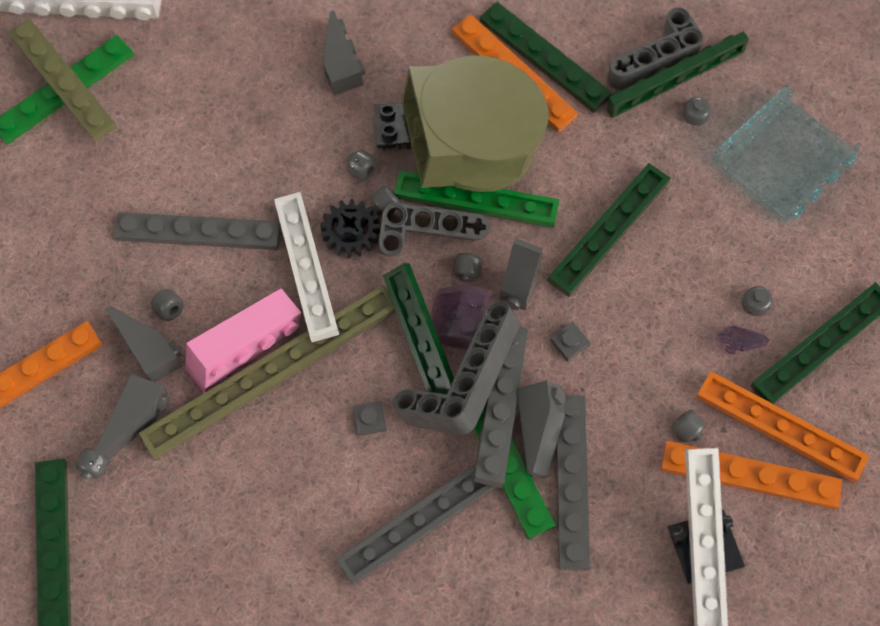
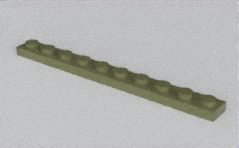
(264, 375)

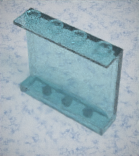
(784, 157)

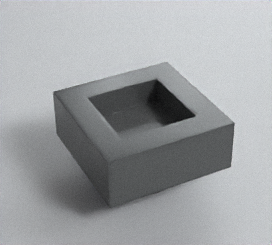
(570, 341)
(369, 418)

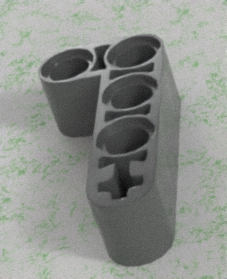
(628, 69)
(434, 228)

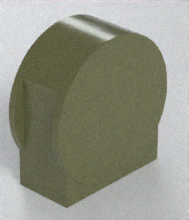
(473, 122)

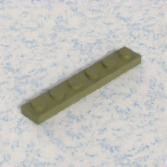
(62, 80)

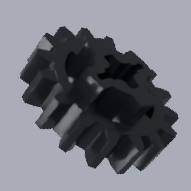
(347, 238)

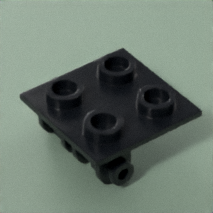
(391, 126)
(681, 540)

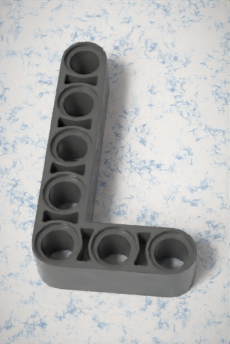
(473, 383)

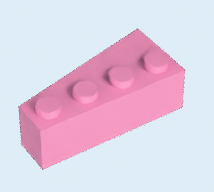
(240, 339)

